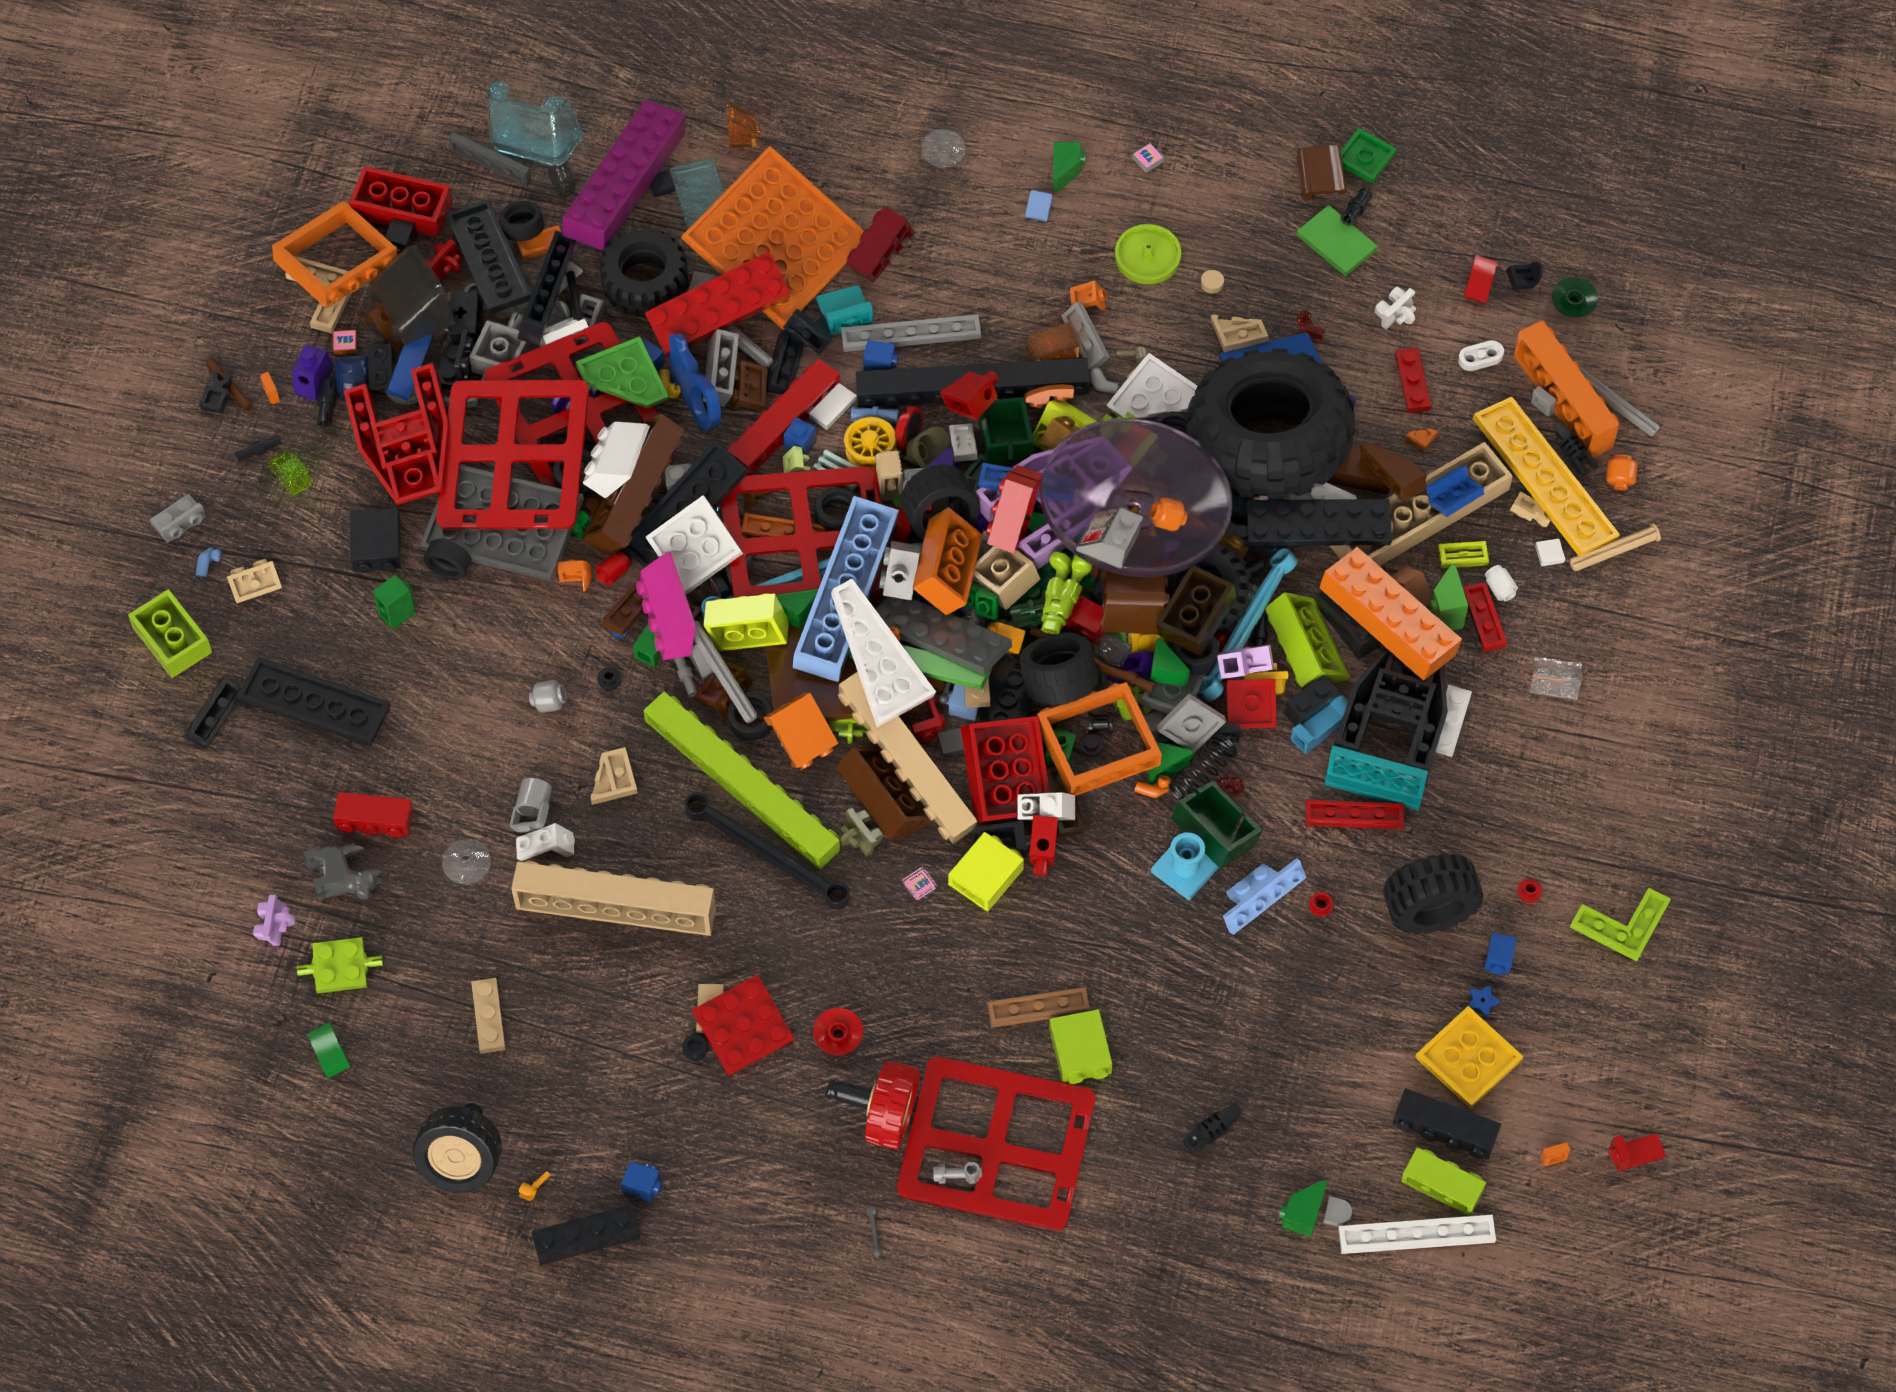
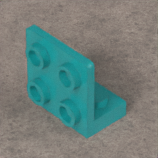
(845, 309)

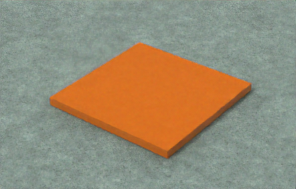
(780, 214)

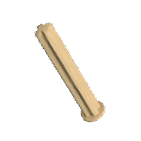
(1616, 547)

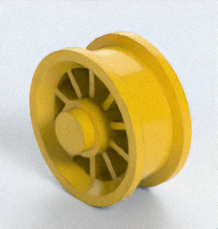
(866, 439)

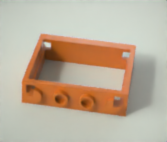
(316, 230)
(1108, 773)

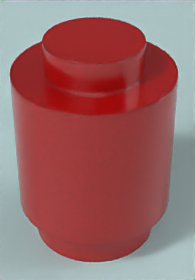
(612, 568)

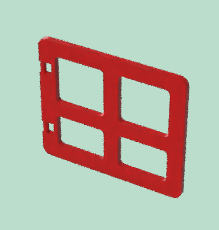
(558, 354)
(507, 453)
(805, 540)
(994, 1149)

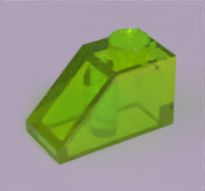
(290, 472)

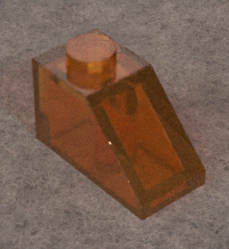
(741, 127)

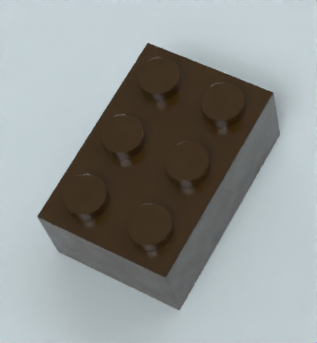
(1196, 610)

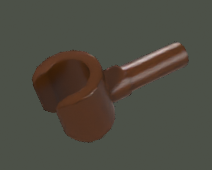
(750, 498)

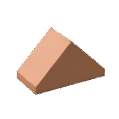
(1415, 584)

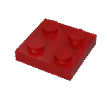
(1251, 703)

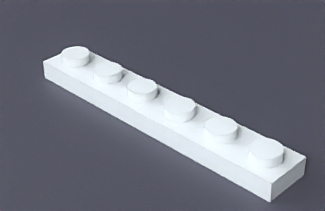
(1416, 1234)

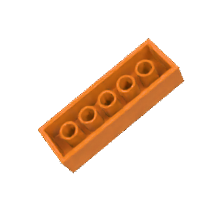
(1577, 402)
(1390, 613)

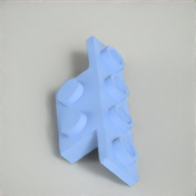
(1259, 892)

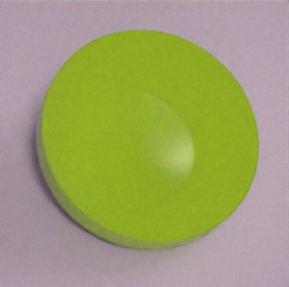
(1147, 254)

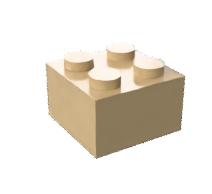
(1005, 574)

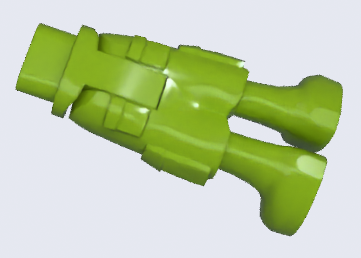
(1062, 592)

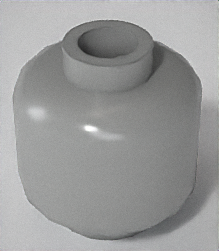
(548, 696)

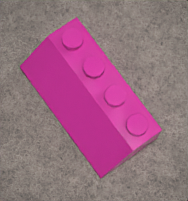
(667, 608)

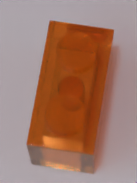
(1053, 344)

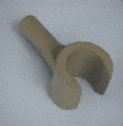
(1139, 353)

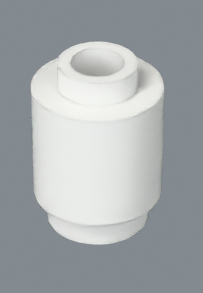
(1501, 583)

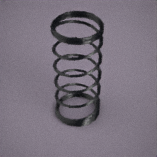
(1233, 750)

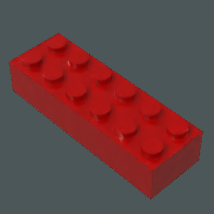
(719, 302)

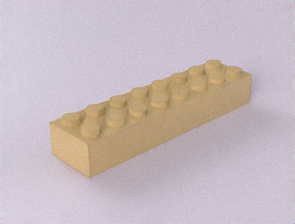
(1418, 520)
(614, 898)

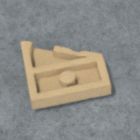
(1239, 332)
(614, 777)

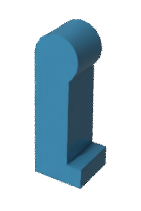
(1320, 725)

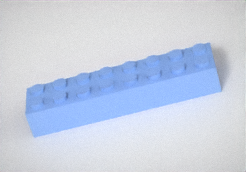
(856, 557)

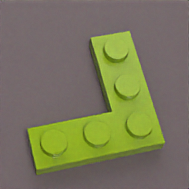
(1624, 939)

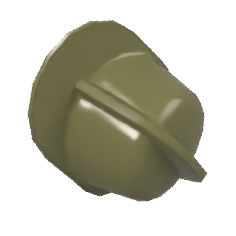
(927, 446)

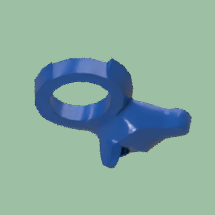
(686, 375)

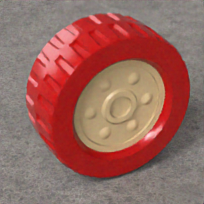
(887, 1104)

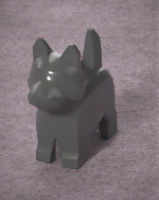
(336, 875)

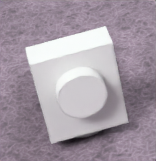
(545, 839)

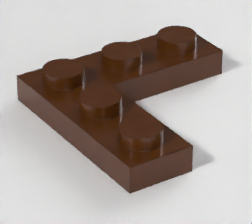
(630, 609)

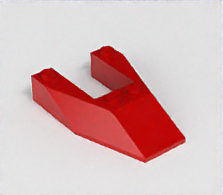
(406, 449)

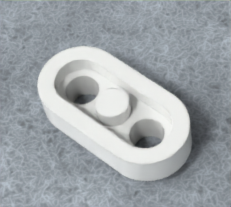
(1479, 355)

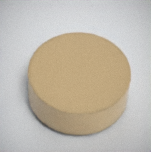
(1212, 281)

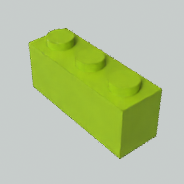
(1443, 1181)

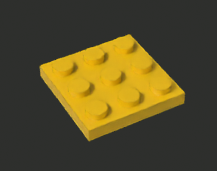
(1469, 1057)

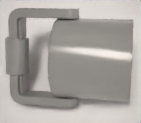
(532, 803)

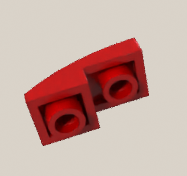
(1480, 279)

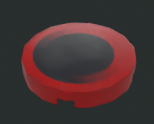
(908, 426)

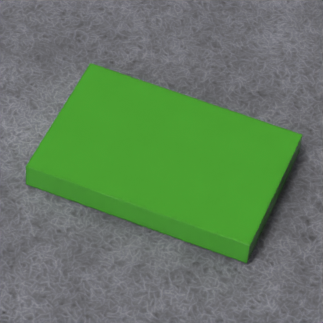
(1336, 242)

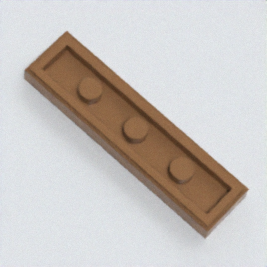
(1037, 1007)

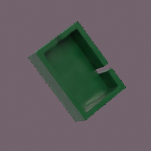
(1006, 432)
(1215, 819)

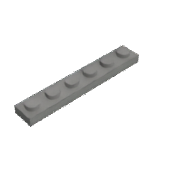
(912, 332)

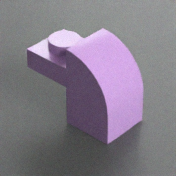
(1245, 660)

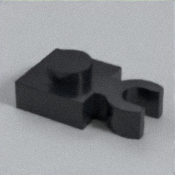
(216, 396)

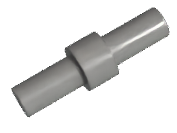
(685, 675)

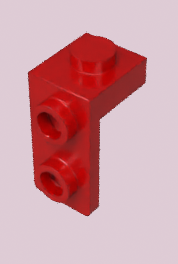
(929, 729)
(1635, 1152)

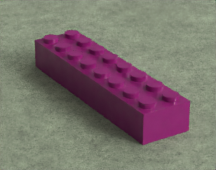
(624, 175)

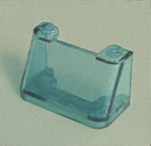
(532, 132)

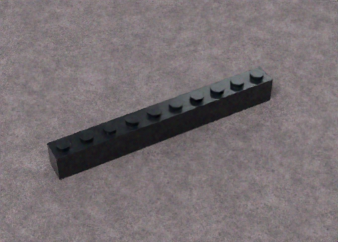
(924, 384)

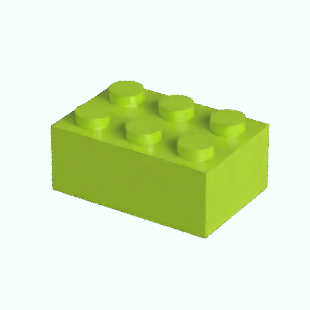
(170, 633)

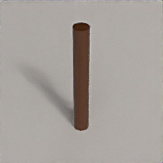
(233, 389)

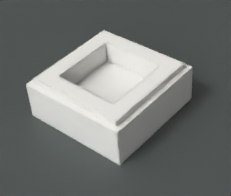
(1550, 552)

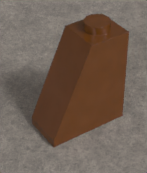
(1357, 474)

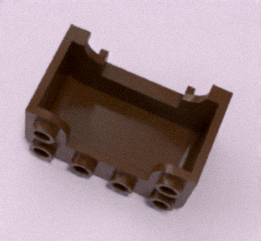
(1132, 602)

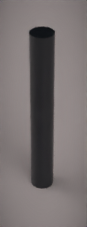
(574, 296)

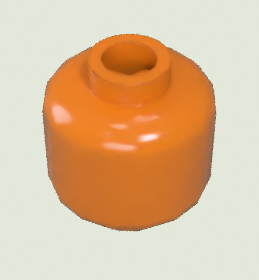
(1621, 472)
(1168, 514)

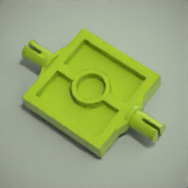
(339, 965)

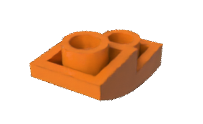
(1041, 395)

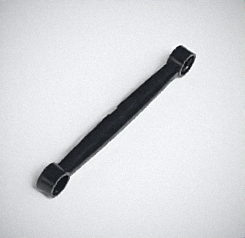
(767, 850)

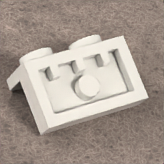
(563, 329)

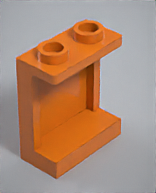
(802, 730)

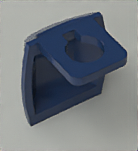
(351, 373)

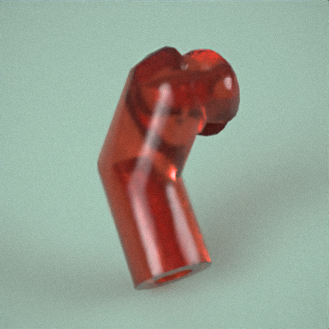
(1233, 783)

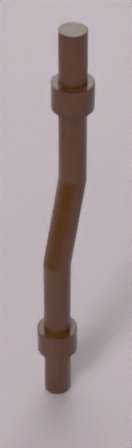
(1132, 678)

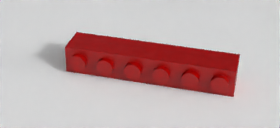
(767, 433)

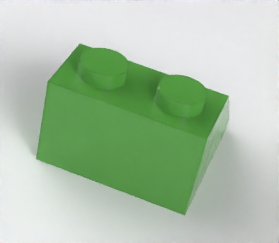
(1450, 600)

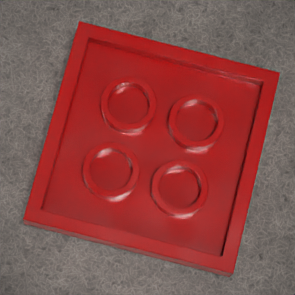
(742, 1025)

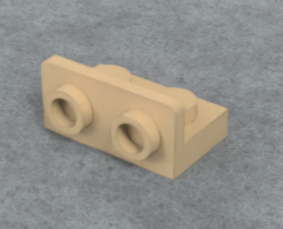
(253, 581)

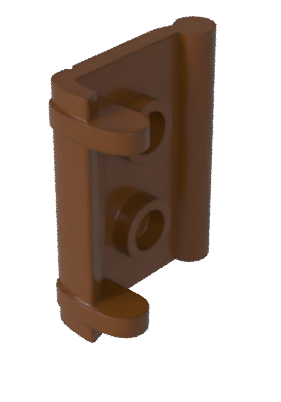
(1321, 170)

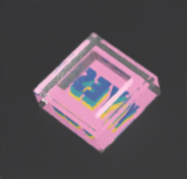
(919, 883)

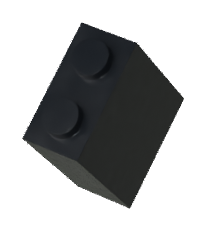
(375, 540)

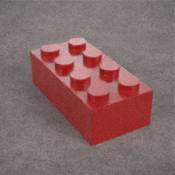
(390, 195)

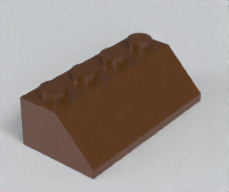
(882, 792)

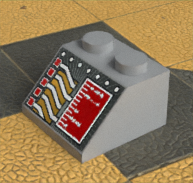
(1111, 536)

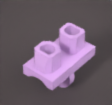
(276, 920)

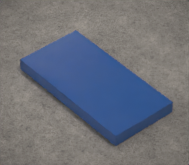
(1293, 344)

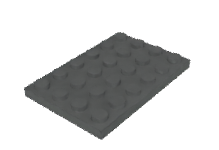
(515, 550)

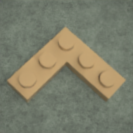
(325, 318)

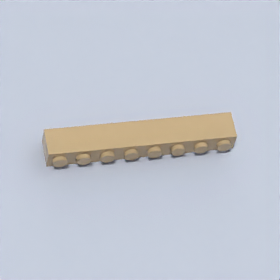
(911, 765)

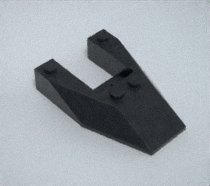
(1398, 696)

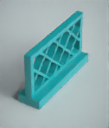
(1379, 786)

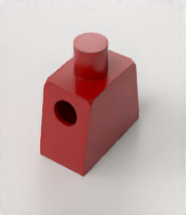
(971, 394)
(1043, 838)

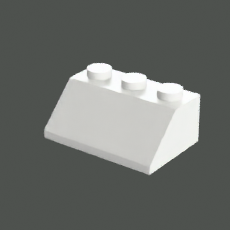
(614, 456)

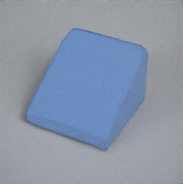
(1039, 205)

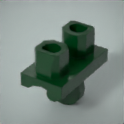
(1027, 614)

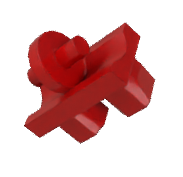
(445, 260)

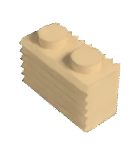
(889, 474)

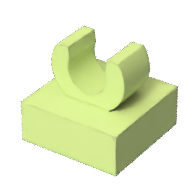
(794, 460)

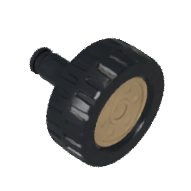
(457, 1148)

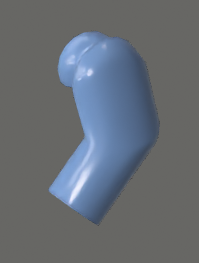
(205, 559)

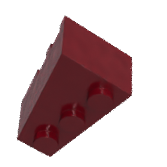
(879, 244)

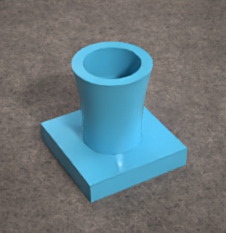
(1185, 865)

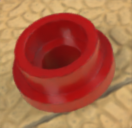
(1529, 897)
(1324, 898)

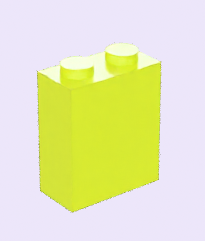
(986, 871)

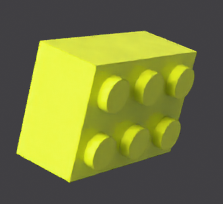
(746, 622)

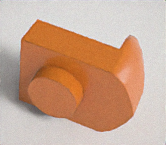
(575, 571)

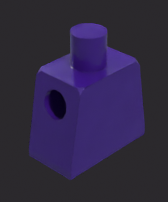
(310, 370)

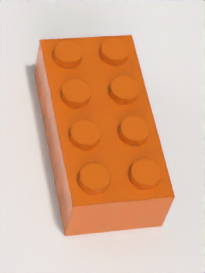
(947, 561)

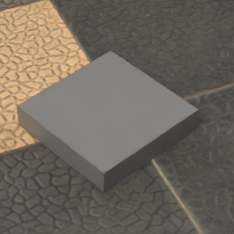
(1191, 723)

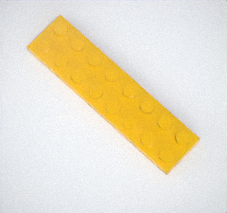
(1545, 476)

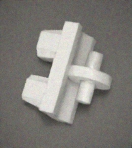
(1399, 311)

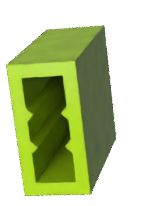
(1080, 1046)

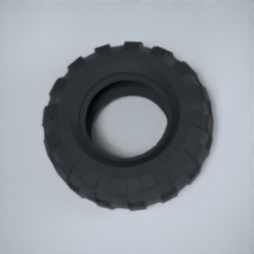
(1273, 385)

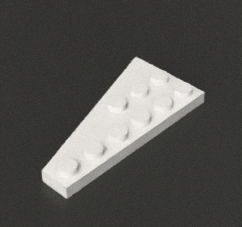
(884, 667)

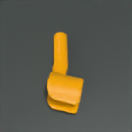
(529, 1191)

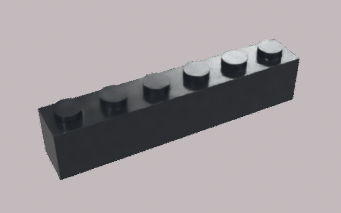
(546, 289)

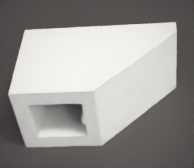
(1046, 804)

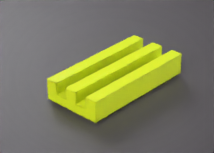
(1463, 558)

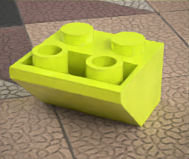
(1057, 409)

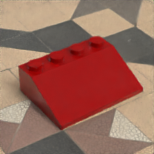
(1002, 763)

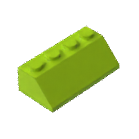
(1305, 639)

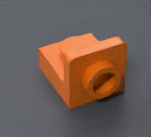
(1089, 294)

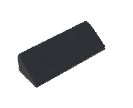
(785, 363)
(213, 713)

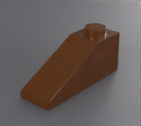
(1395, 471)

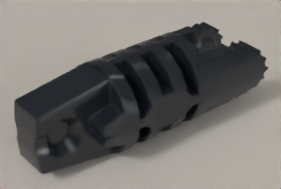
(1574, 449)
(1211, 1128)

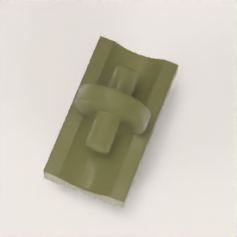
(857, 833)

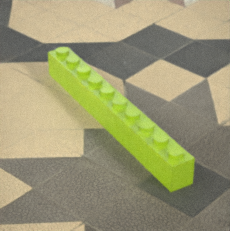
(742, 780)

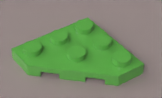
(624, 373)

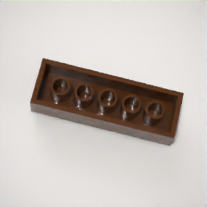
(623, 508)

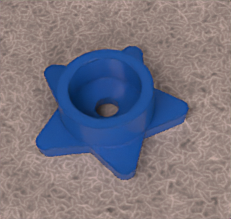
(1482, 1007)

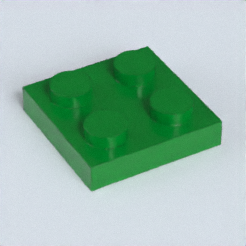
(1366, 155)

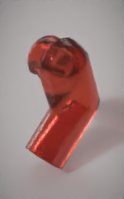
(1306, 325)

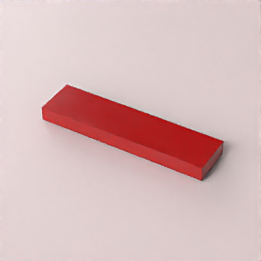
(1354, 814)

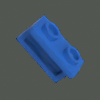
(1453, 491)

